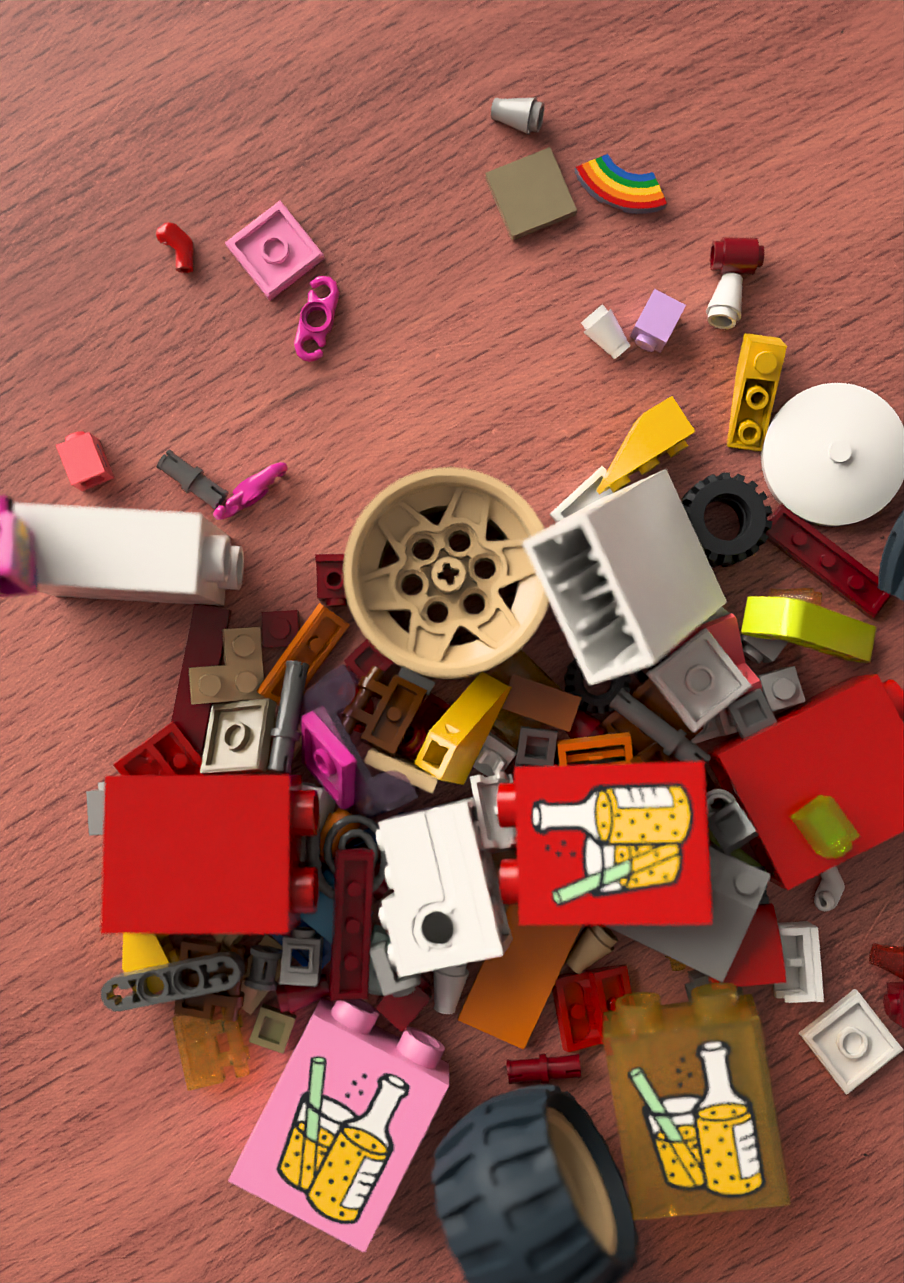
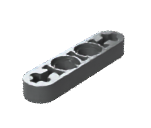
(173, 984)

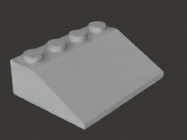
(712, 946)

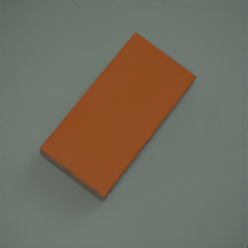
(542, 703)

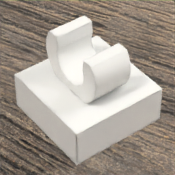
(494, 756)

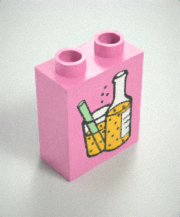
(344, 1121)

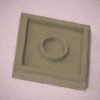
(530, 193)
(238, 737)

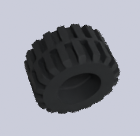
(747, 505)

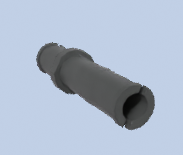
(288, 716)
(660, 731)

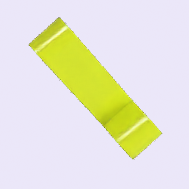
(809, 627)

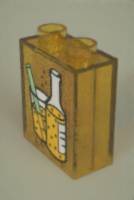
(694, 1103)

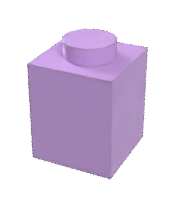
(657, 321)

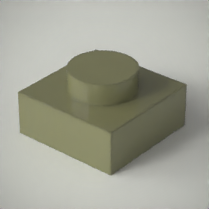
(272, 1028)

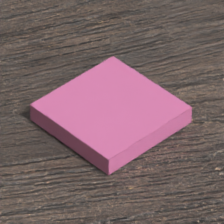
(275, 250)

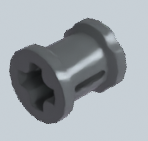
(264, 981)

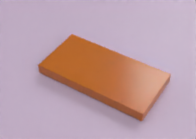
(516, 985)

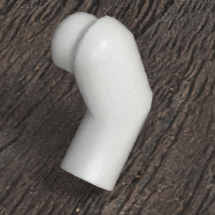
(829, 890)

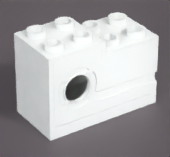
(444, 889)

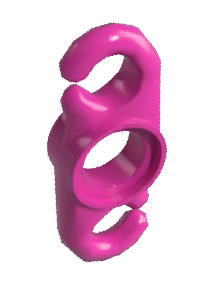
(305, 331)
(250, 491)

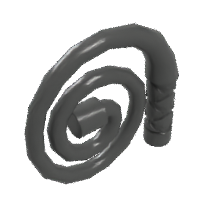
(312, 850)

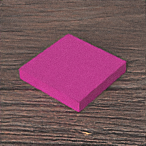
(328, 760)

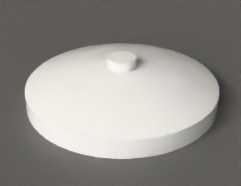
(834, 454)

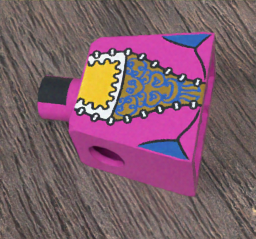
(17, 553)

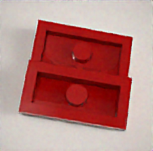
(161, 754)
(759, 954)
(582, 1003)

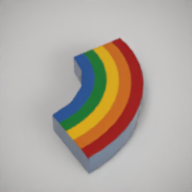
(620, 188)

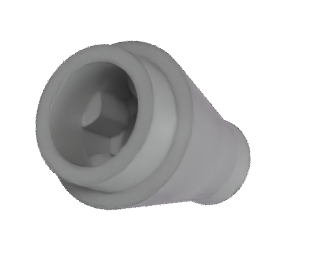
(519, 113)

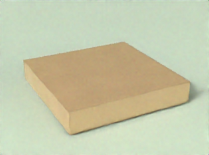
(404, 765)

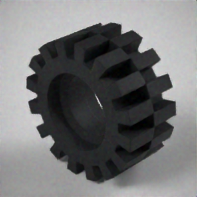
(592, 703)

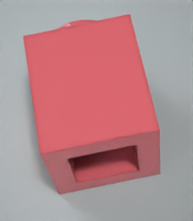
(84, 460)

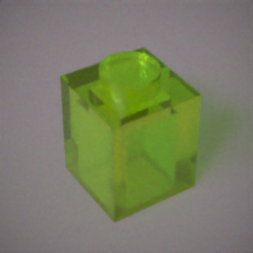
(825, 827)

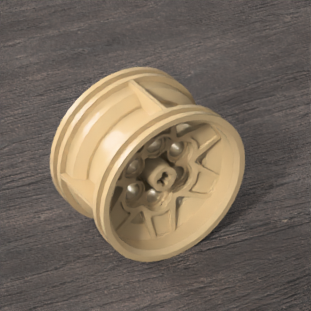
(469, 505)

